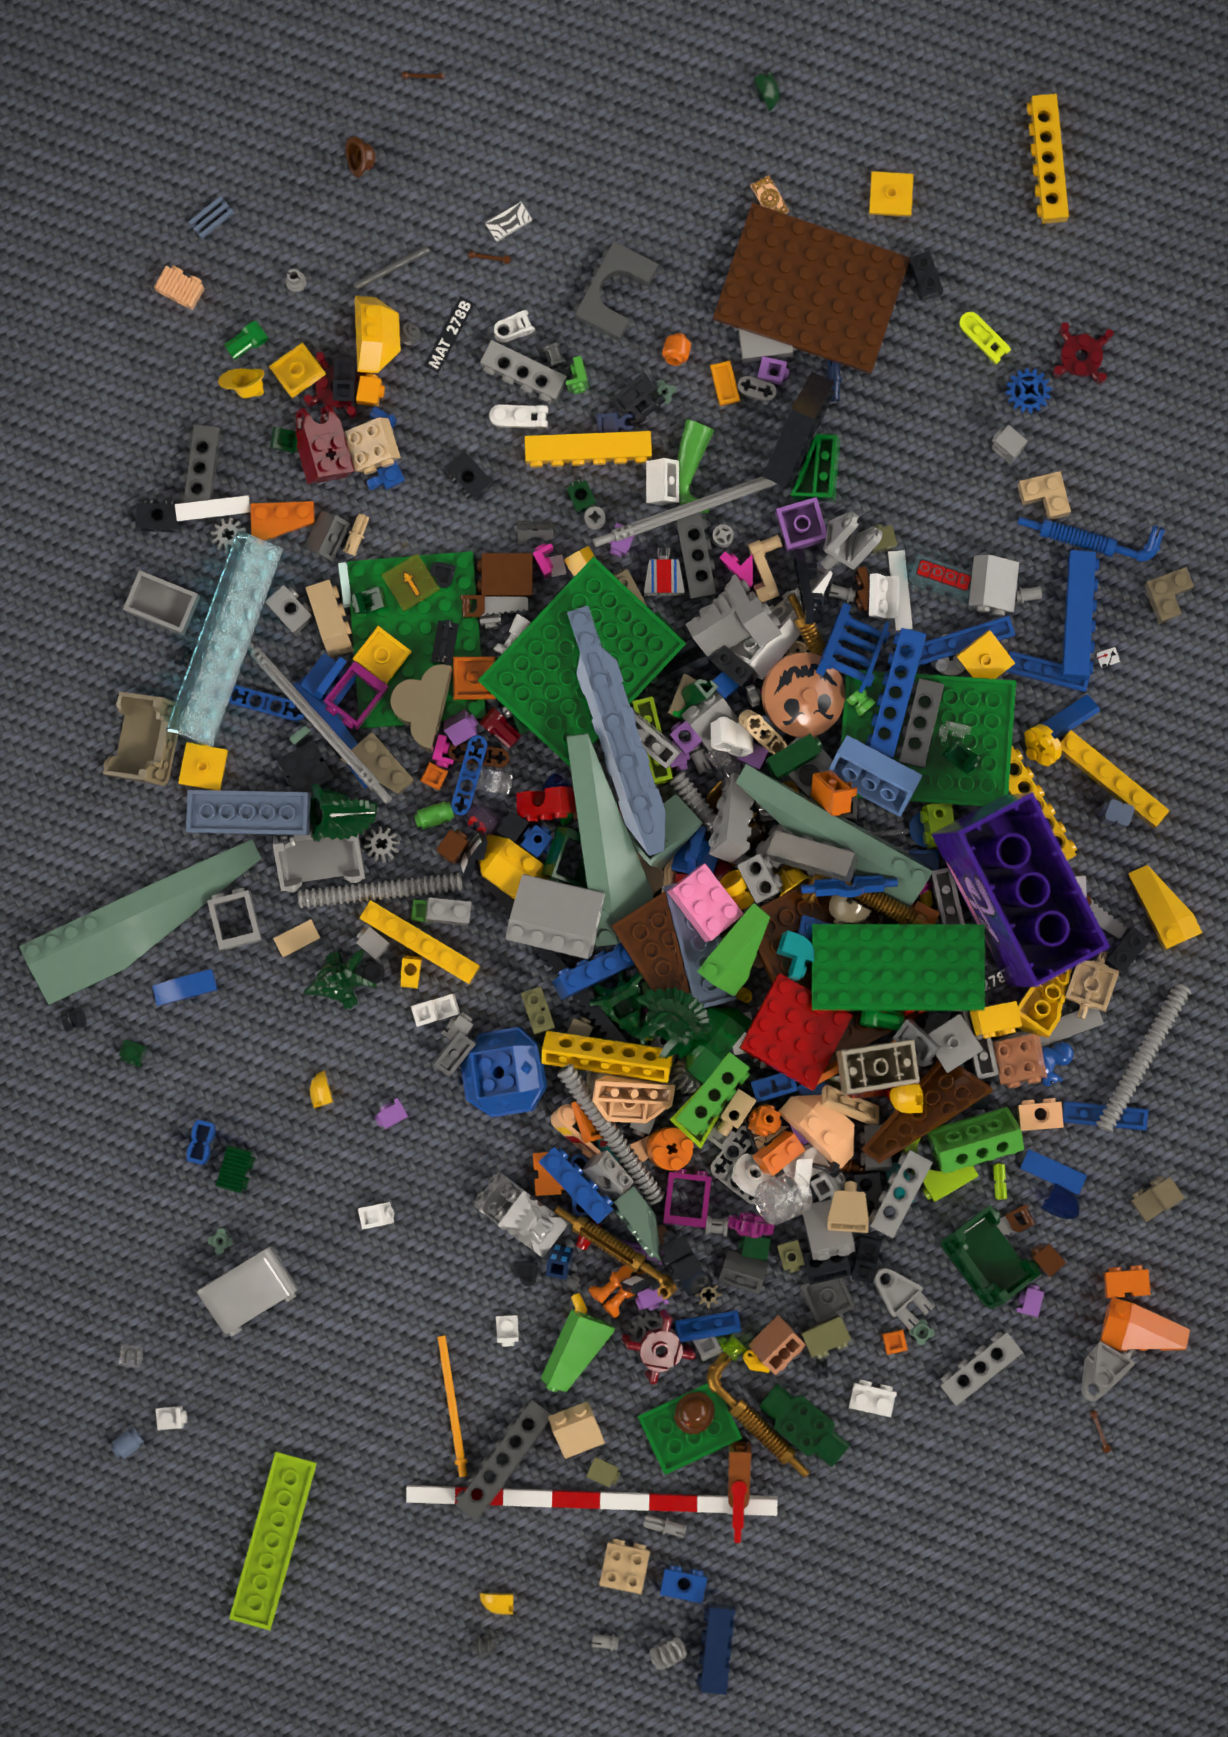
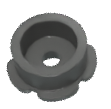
(572, 1281)

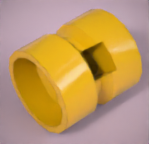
(737, 889)

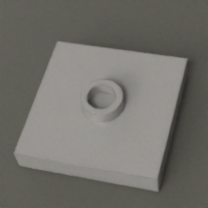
(956, 1043)

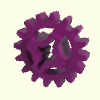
(750, 1225)

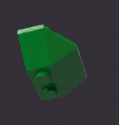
(726, 1030)

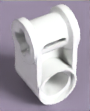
(515, 327)

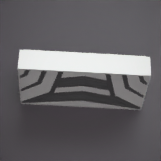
(508, 221)

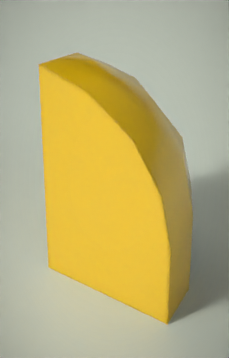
(579, 560)
(320, 1090)
(907, 1098)
(498, 1602)

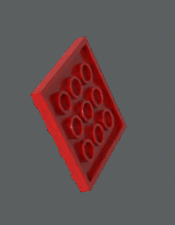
(792, 1035)

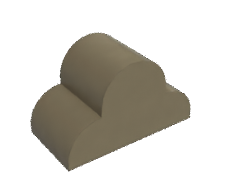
(422, 704)
(877, 1066)

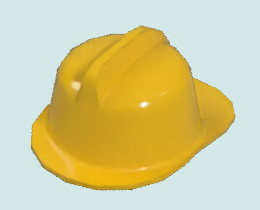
(245, 382)
(792, 879)

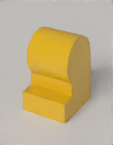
(410, 971)

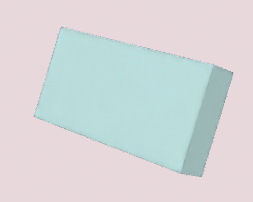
(344, 584)

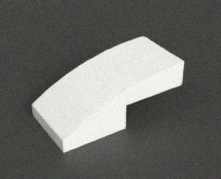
(435, 1010)

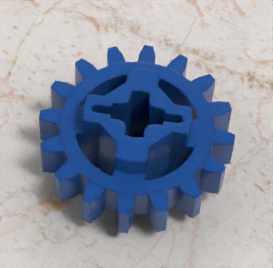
(1022, 385)

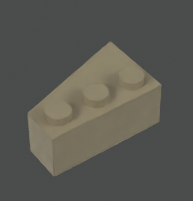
(382, 764)

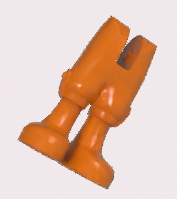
(601, 1293)

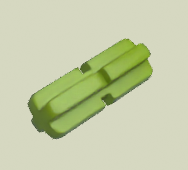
(1000, 1186)

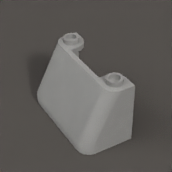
(305, 860)
(248, 1291)

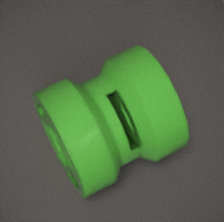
(861, 702)

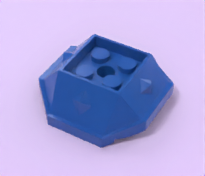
(523, 1072)

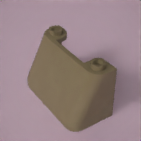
(144, 744)

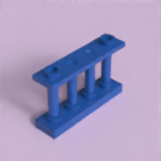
(833, 647)

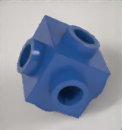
(533, 848)

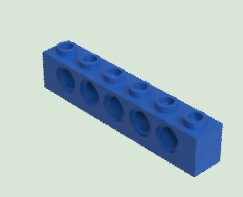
(916, 642)

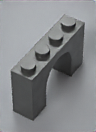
(617, 261)

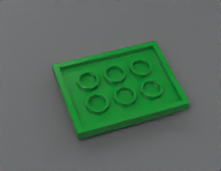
(676, 1448)

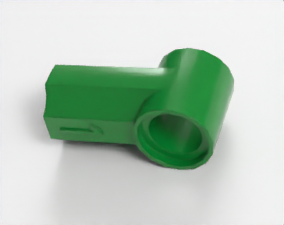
(250, 337)
(884, 1019)

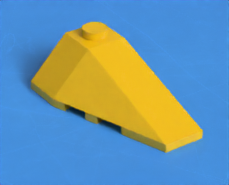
(1165, 911)

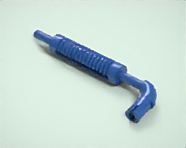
(1097, 543)

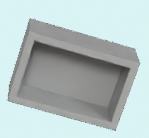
(161, 603)

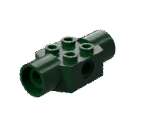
(804, 1425)

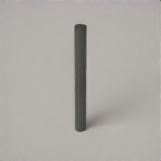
(391, 267)

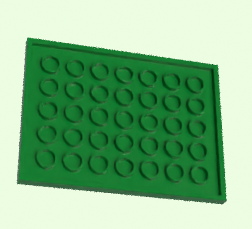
(415, 630)
(540, 667)
(969, 701)

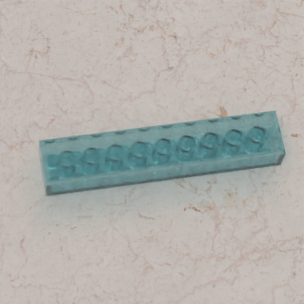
(224, 639)

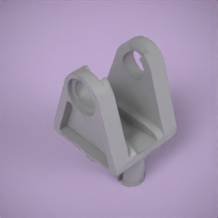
(846, 547)
(898, 1294)
(1104, 1369)

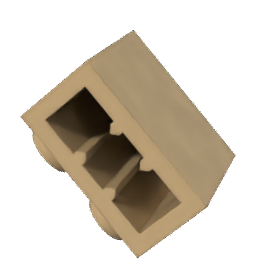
(372, 445)
(576, 1429)
(624, 1566)

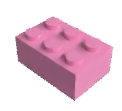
(705, 902)

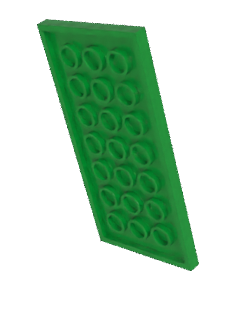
(898, 967)

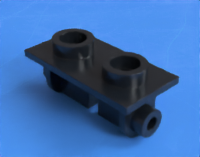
(445, 642)
(733, 666)

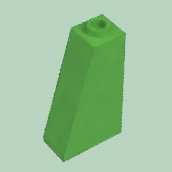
(575, 1349)

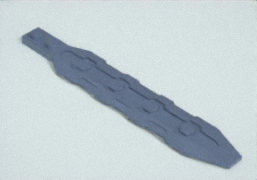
(618, 734)

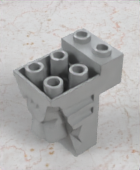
(732, 619)
(520, 1214)

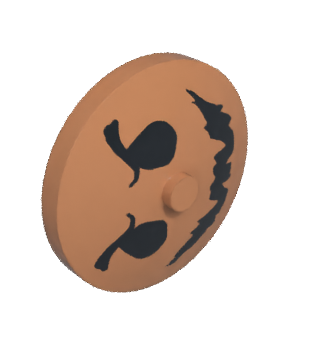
(799, 698)

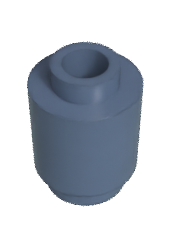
(127, 1443)

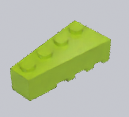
(701, 1112)

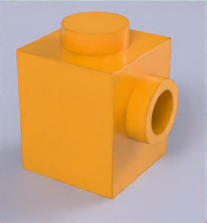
(370, 390)

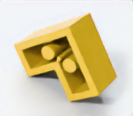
(996, 1020)

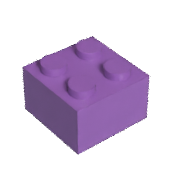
(801, 524)

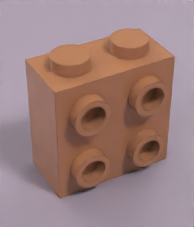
(1020, 1060)
(777, 1345)

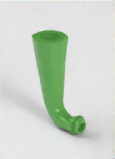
(692, 447)

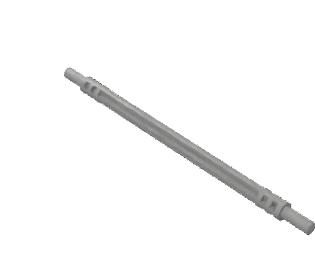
(686, 510)
(317, 721)

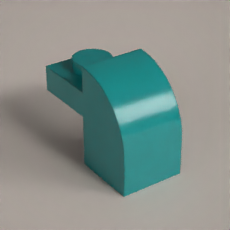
(799, 950)

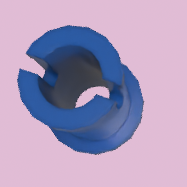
(376, 413)

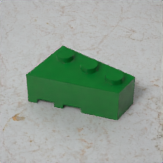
(819, 471)

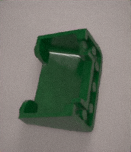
(988, 1259)

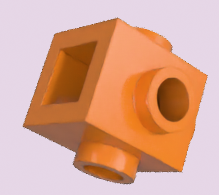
(758, 1120)

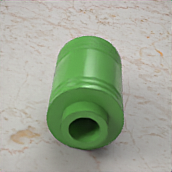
(434, 815)

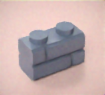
(1116, 813)

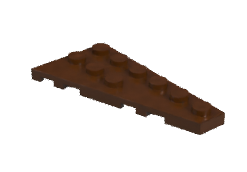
(653, 944)
(943, 1098)

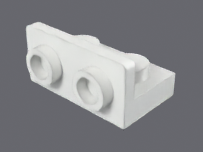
(884, 596)
(872, 1399)

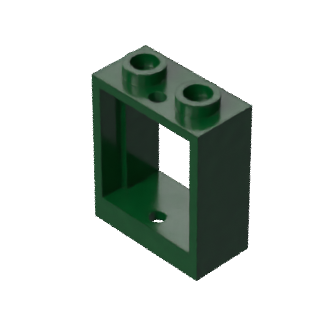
(794, 756)
(555, 854)

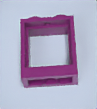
(366, 677)
(687, 1221)

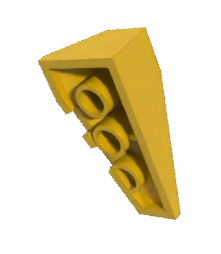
(1042, 1005)

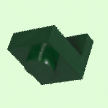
(284, 440)
(369, 600)
(961, 756)

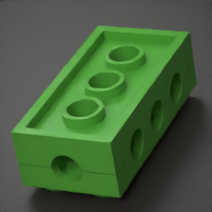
(729, 1064)
(967, 1144)

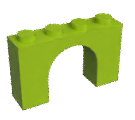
(939, 1184)

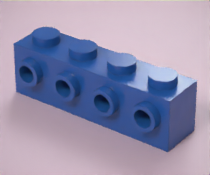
(593, 972)
(571, 1180)

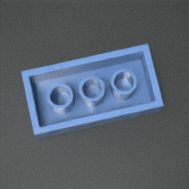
(875, 775)

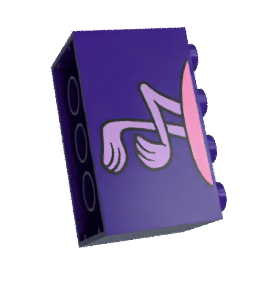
(1021, 890)

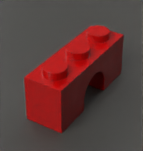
(546, 804)

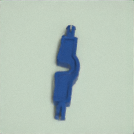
(860, 885)

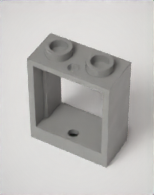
(240, 940)

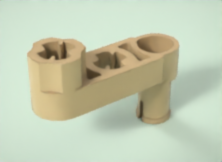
(767, 589)
(754, 729)

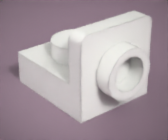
(376, 1215)
(507, 1330)
(171, 1418)

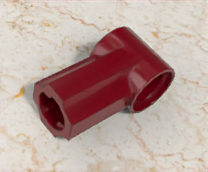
(496, 724)

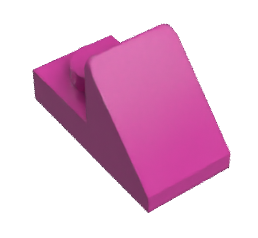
(744, 571)

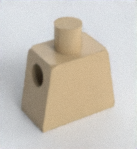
(742, 1104)
(848, 1210)

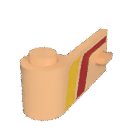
(563, 1120)

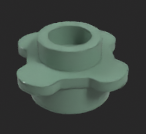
(670, 389)
(226, 1241)
(921, 1338)

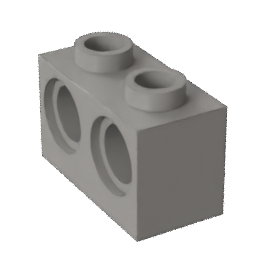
(1008, 443)
(755, 881)

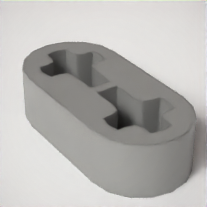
(758, 384)

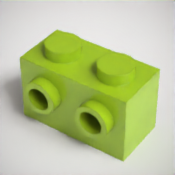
(935, 818)

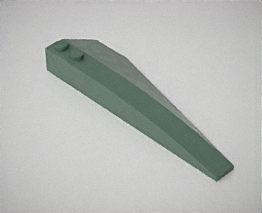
(810, 819)

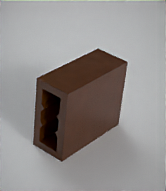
(506, 575)

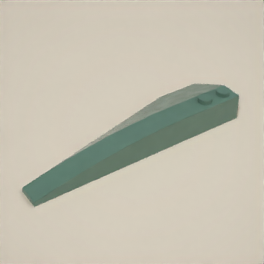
(606, 844)

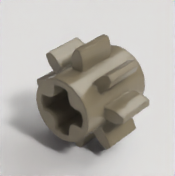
(712, 1299)

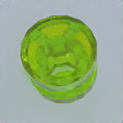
(733, 1348)

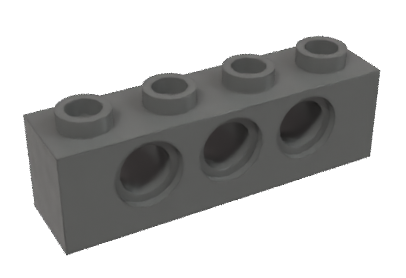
(201, 435)
(697, 589)
(933, 691)

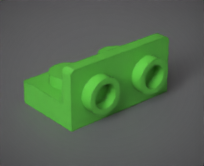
(580, 380)

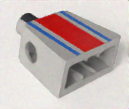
(664, 576)

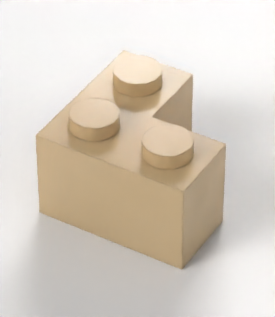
(1048, 489)

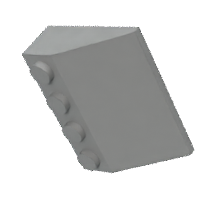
(555, 916)

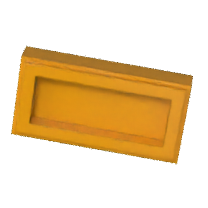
(725, 383)

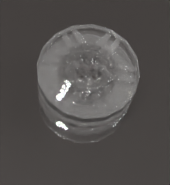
(783, 1198)

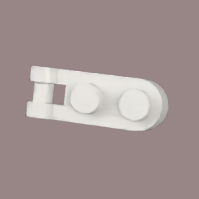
(518, 416)

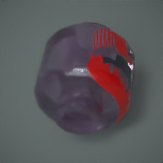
(482, 819)

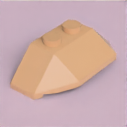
(631, 1098)
(822, 1127)

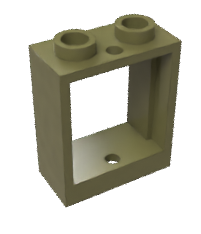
(540, 1020)

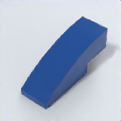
(185, 987)

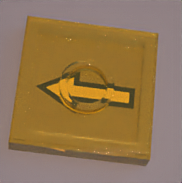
(410, 582)

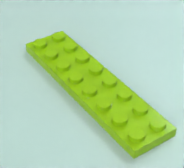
(273, 1540)

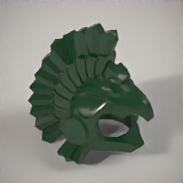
(340, 815)
(338, 979)
(622, 1004)
(676, 1018)

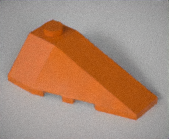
(1134, 1327)

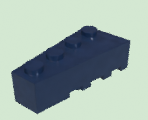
(717, 1648)

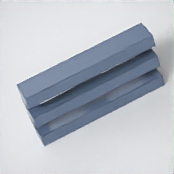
(207, 210)

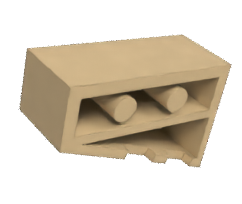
(329, 618)

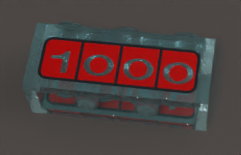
(941, 578)

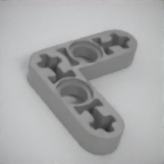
(726, 1177)

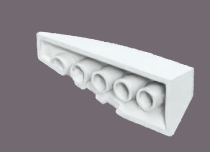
(764, 657)

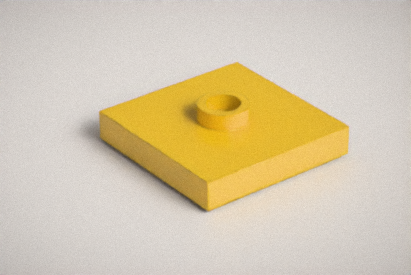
(891, 194)
(297, 370)
(382, 655)
(985, 657)
(203, 766)

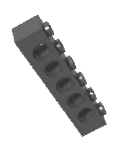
(490, 1490)

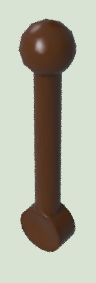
(405, 75)
(506, 259)
(1106, 1448)

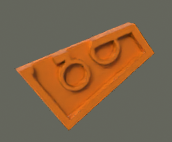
(276, 519)

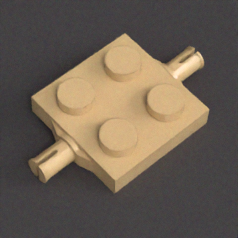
(1092, 985)

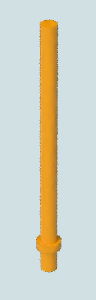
(451, 1400)

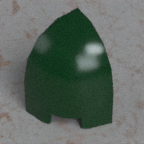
(768, 90)
(698, 692)

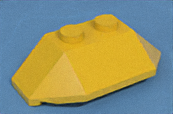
(375, 334)
(506, 863)

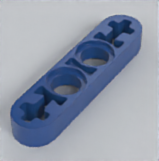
(264, 707)
(473, 776)

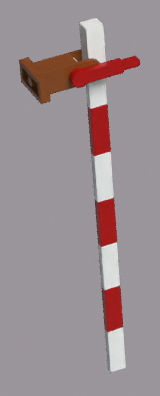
(738, 1501)

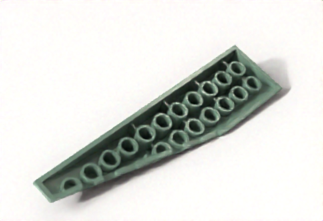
(128, 927)

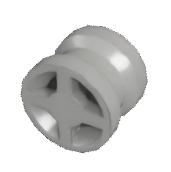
(594, 522)
(721, 532)

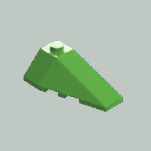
(733, 958)

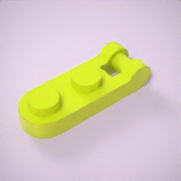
(983, 336)

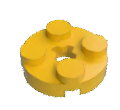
(1042, 745)

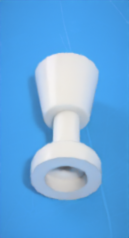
(517, 627)

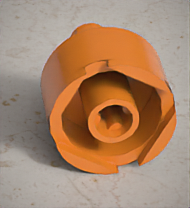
(658, 1153)

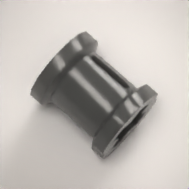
(554, 355)

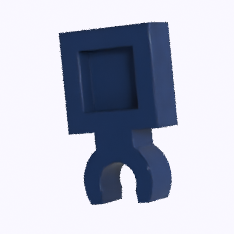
(611, 422)

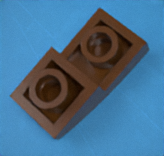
(862, 580)

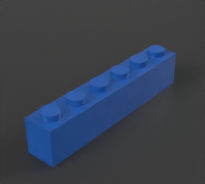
(1078, 615)

